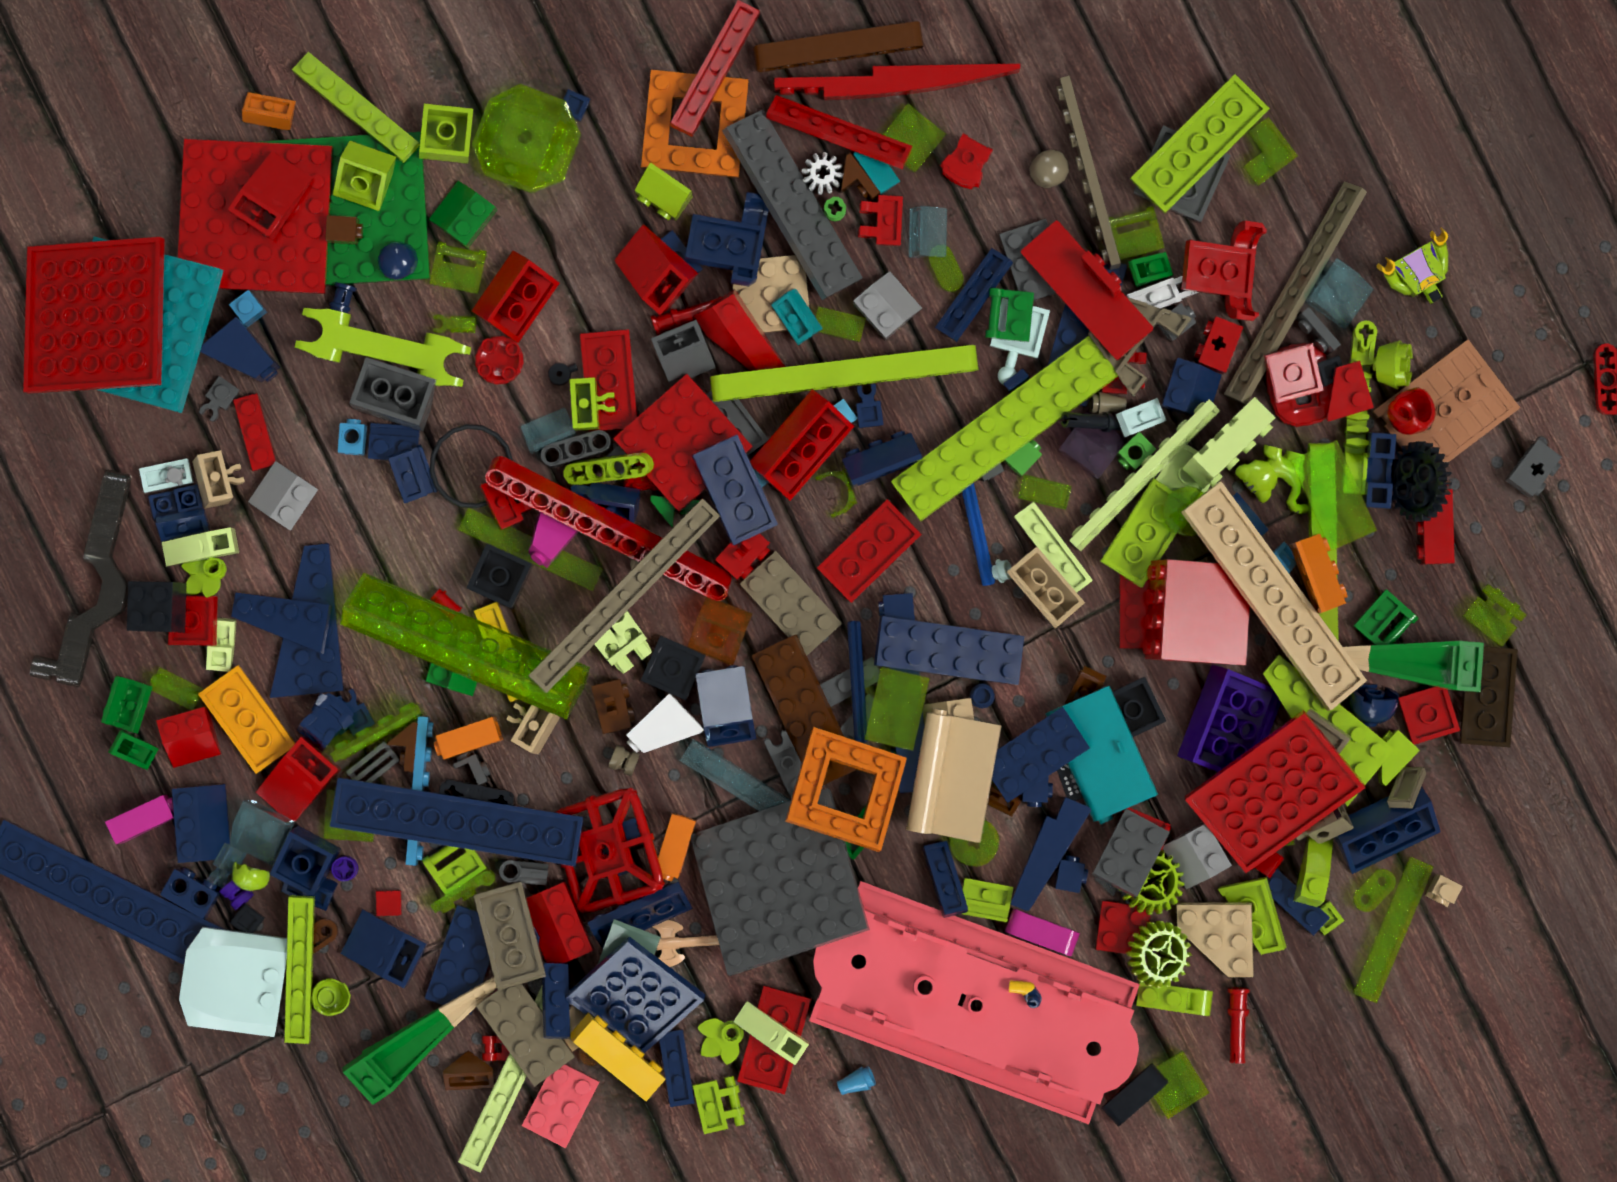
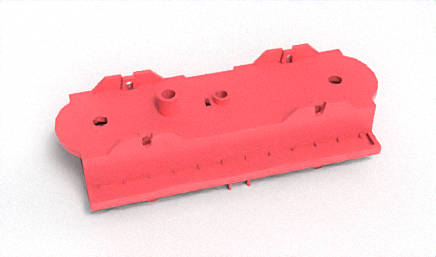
(1003, 1041)

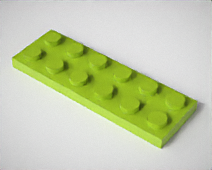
(1199, 143)

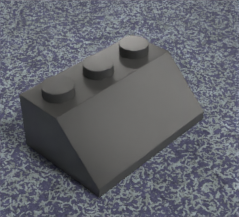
(393, 394)

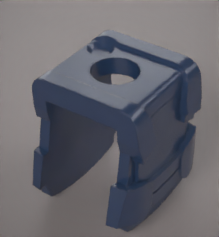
(327, 720)

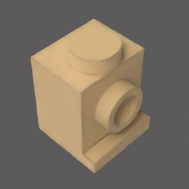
(1443, 890)

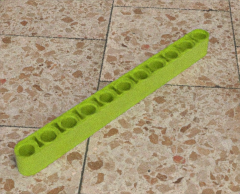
(844, 373)

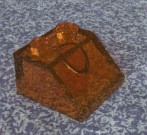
(719, 630)

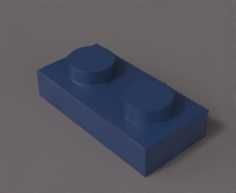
(182, 524)

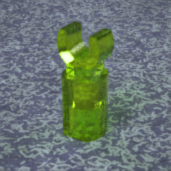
(456, 324)

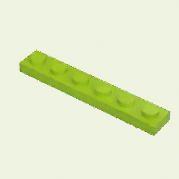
(355, 107)
(299, 969)

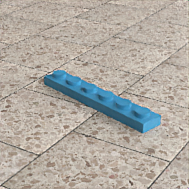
(420, 778)

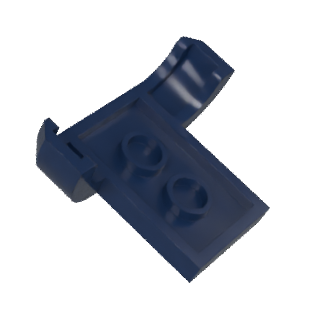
(730, 243)

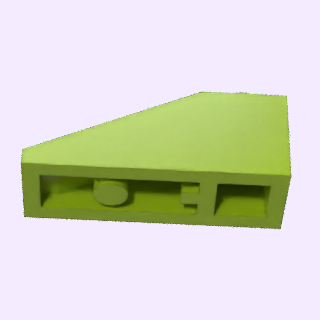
(1314, 873)

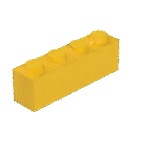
(617, 1057)

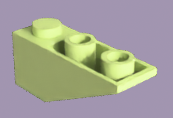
(200, 546)
(771, 1033)

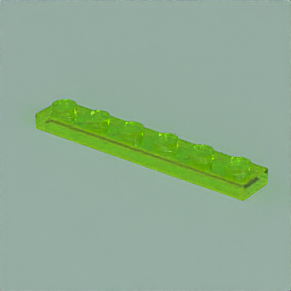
(518, 544)
(1393, 929)

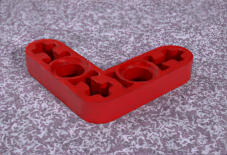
(1597, 374)

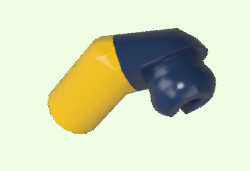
(1028, 991)

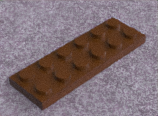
(798, 697)

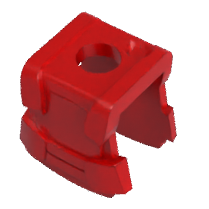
(966, 163)

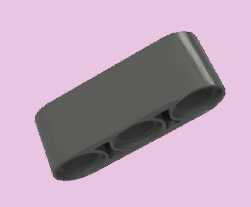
(563, 447)

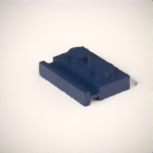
(390, 439)
(412, 473)

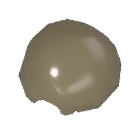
(1049, 168)

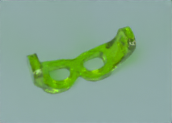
(851, 498)

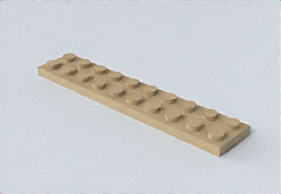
(1274, 596)

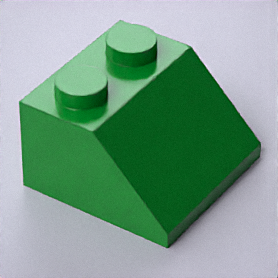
(463, 214)

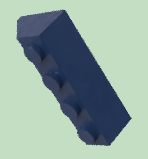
(1386, 831)

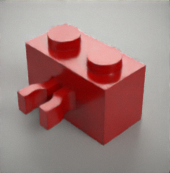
(739, 557)

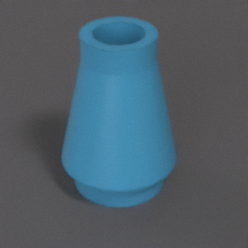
(859, 1080)

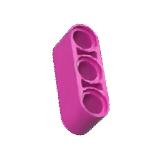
(1042, 932)

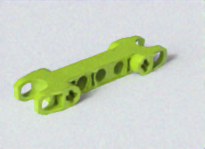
(340, 337)

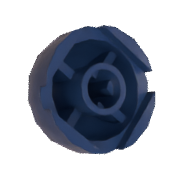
(1373, 705)

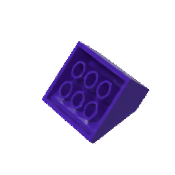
(1228, 719)

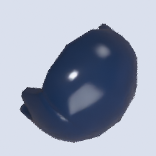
(397, 260)

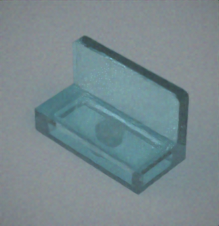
(927, 232)
(548, 430)

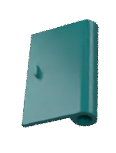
(1112, 770)

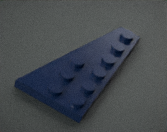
(298, 667)

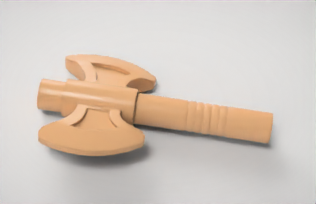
(669, 943)

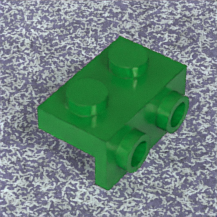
(126, 704)

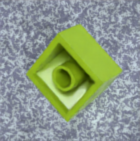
(364, 175)
(663, 193)

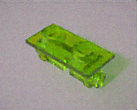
(175, 688)

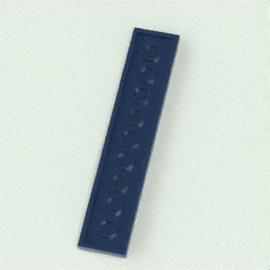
(456, 821)
(97, 892)

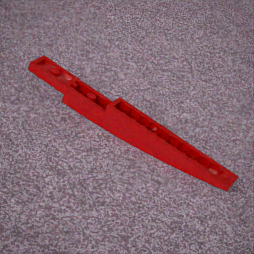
(895, 80)

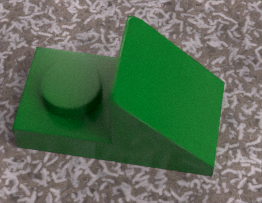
(1150, 268)
(668, 510)
(450, 680)

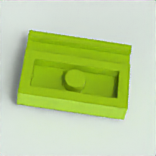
(987, 899)

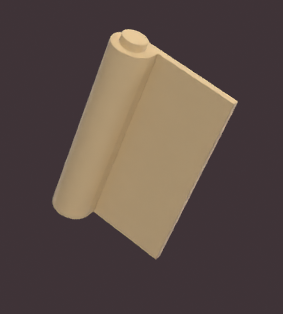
(953, 776)

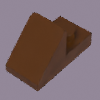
(854, 173)
(1087, 682)
(406, 738)

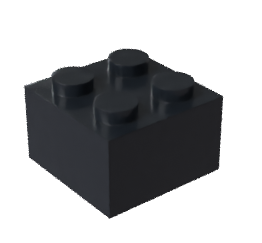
(500, 576)
(156, 606)
(1139, 706)

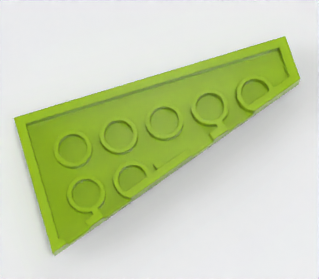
(1364, 750)

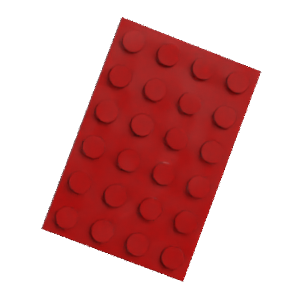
(1275, 791)

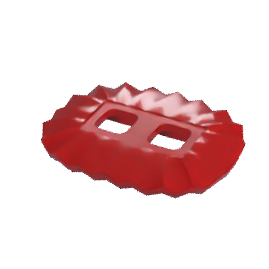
(1307, 414)

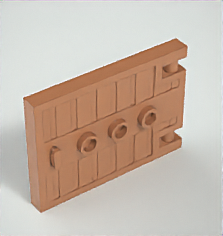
(1461, 402)

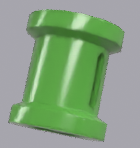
(830, 203)

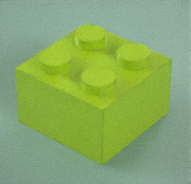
(445, 133)

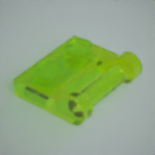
(1140, 240)
(455, 275)

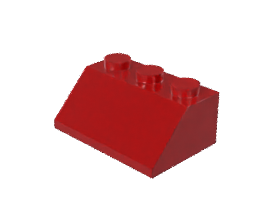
(515, 296)
(558, 925)

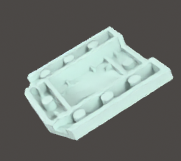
(233, 981)

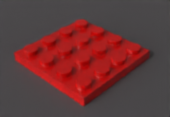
(672, 431)

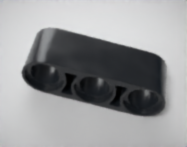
(1135, 1094)

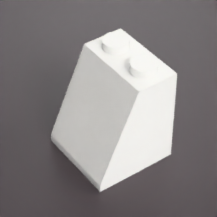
(663, 726)

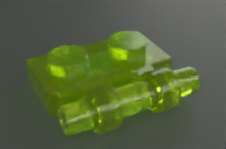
(1490, 621)

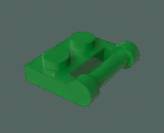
(1018, 315)
(1380, 615)

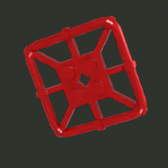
(619, 858)

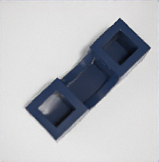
(1378, 481)

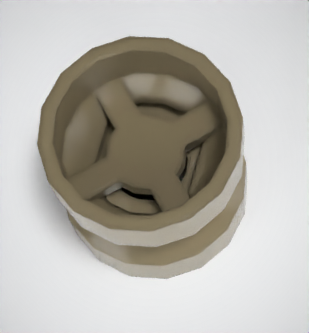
(619, 757)

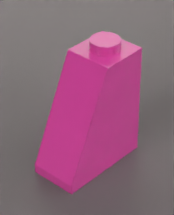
(549, 539)
(141, 819)

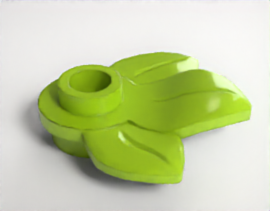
(201, 577)
(717, 1040)

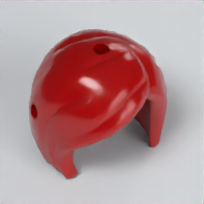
(1411, 411)

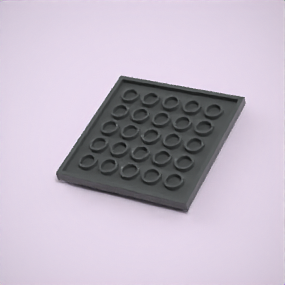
(776, 887)

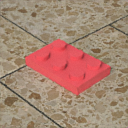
(560, 1104)

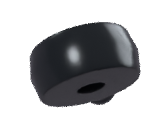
(566, 373)

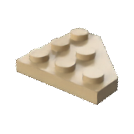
(1221, 934)

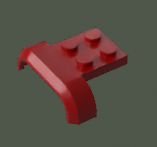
(1225, 269)

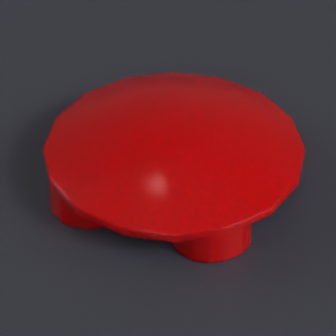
(499, 360)

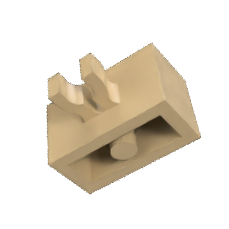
(214, 479)
(533, 728)

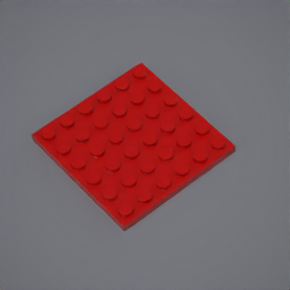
(217, 238)
(94, 315)

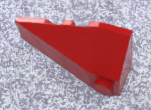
(738, 333)

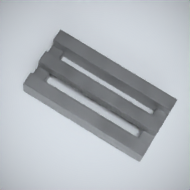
(390, 752)

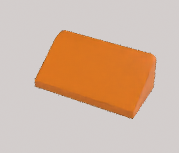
(268, 111)

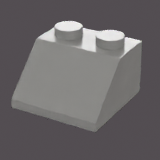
(887, 305)
(283, 495)
(1197, 854)

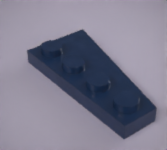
(291, 619)

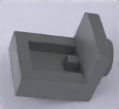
(478, 768)

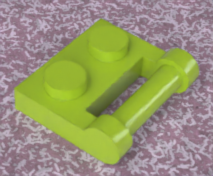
(456, 872)

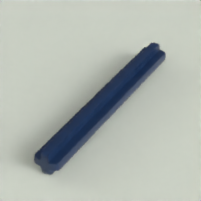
(857, 680)

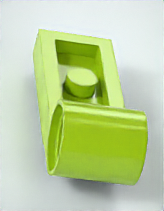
(1175, 999)

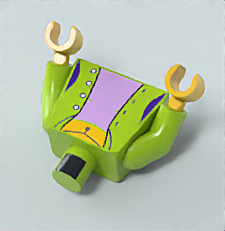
(1420, 269)

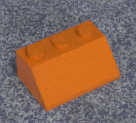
(1318, 573)

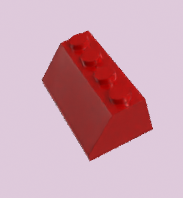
(801, 444)

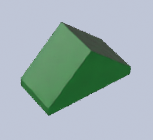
(133, 749)

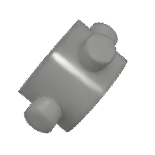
(175, 475)

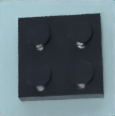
(673, 667)

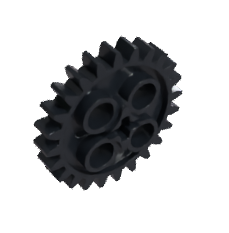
(1420, 481)

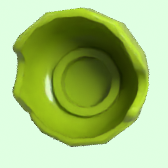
(249, 878)
(330, 997)

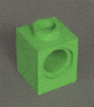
(1137, 441)
(1024, 458)

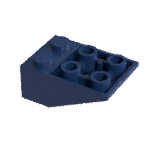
(384, 948)

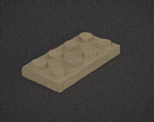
(790, 602)
(509, 935)
(520, 1028)

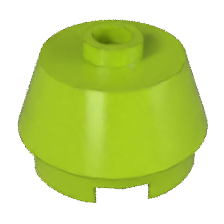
(1393, 364)

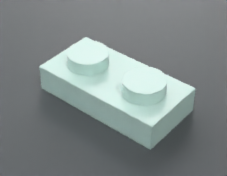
(1141, 417)
(154, 476)

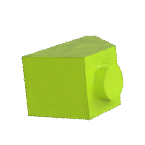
(1403, 753)

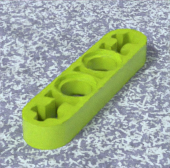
(607, 465)

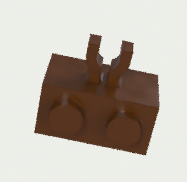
(612, 706)

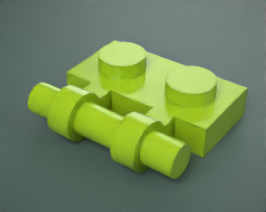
(711, 1107)

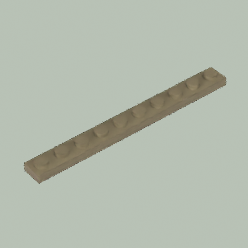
(1295, 292)
(623, 596)

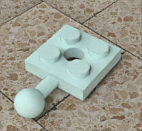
(1029, 349)

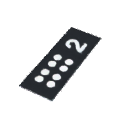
(1068, 783)

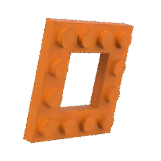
(719, 162)
(883, 764)

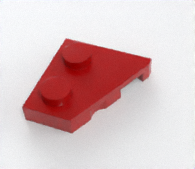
(1348, 392)

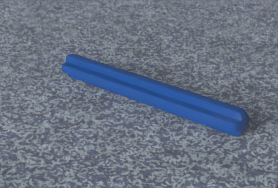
(978, 535)

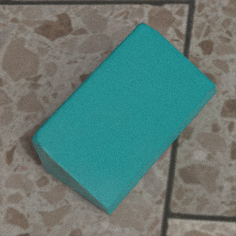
(879, 172)
(796, 316)

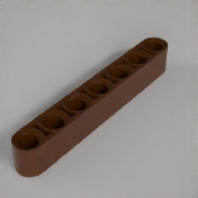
(838, 46)

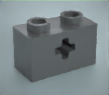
(1521, 475)

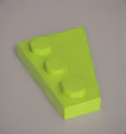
(1265, 921)

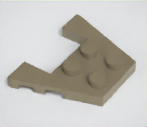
(1129, 376)

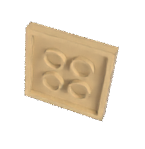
(773, 280)

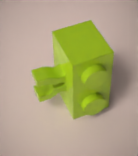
(585, 403)

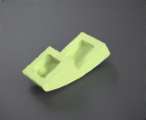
(221, 656)

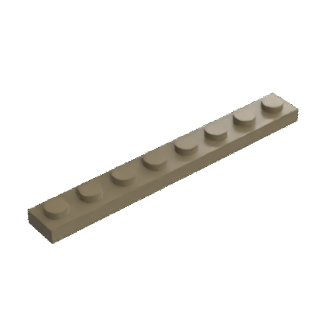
(1085, 163)

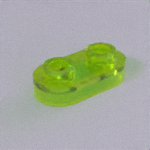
(1374, 890)

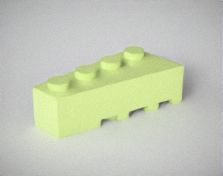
(1228, 443)

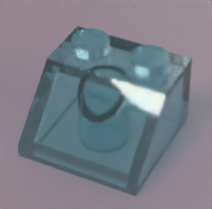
(1340, 293)
(260, 831)

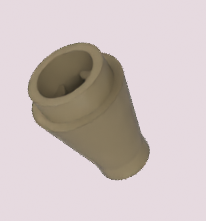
(1106, 403)

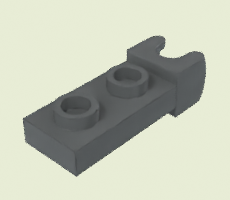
(785, 760)

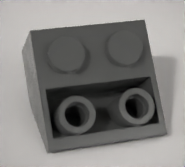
(683, 352)

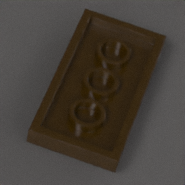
(1489, 713)

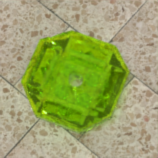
(533, 164)

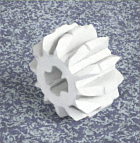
(816, 167)

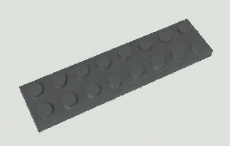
(792, 204)

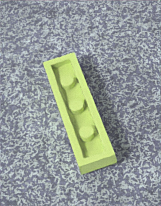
(1052, 546)

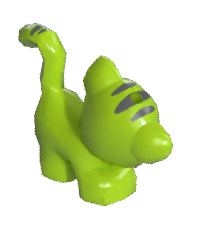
(1262, 476)

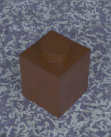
(343, 230)

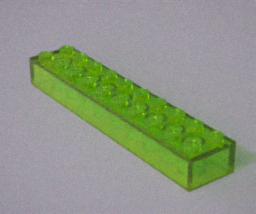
(458, 643)

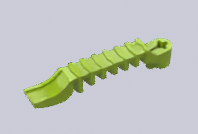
(1356, 423)

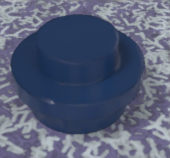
(982, 695)

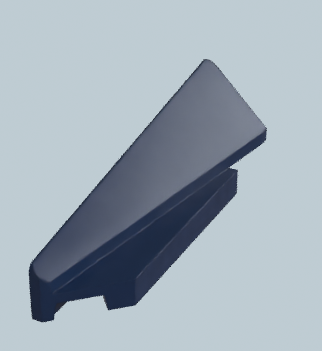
(1048, 850)

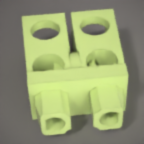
(619, 643)

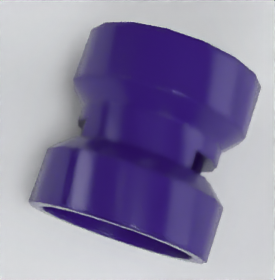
(342, 871)
(231, 890)

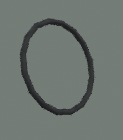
(436, 448)

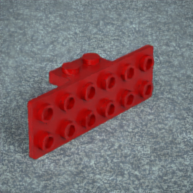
(1087, 289)

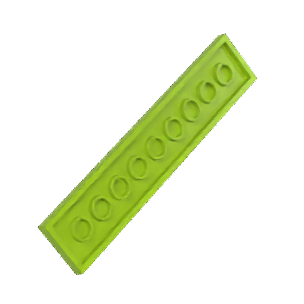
(1004, 428)

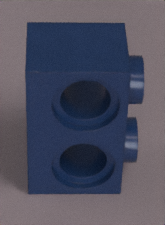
(188, 898)

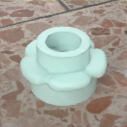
(1000, 570)

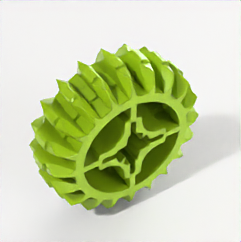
(1157, 890)
(1167, 936)

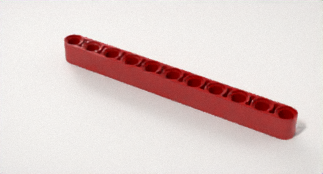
(599, 521)

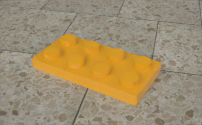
(247, 719)

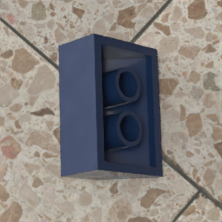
(881, 458)
(200, 822)

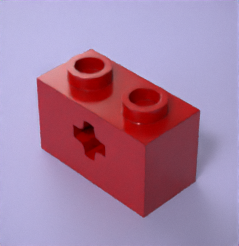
(1228, 334)

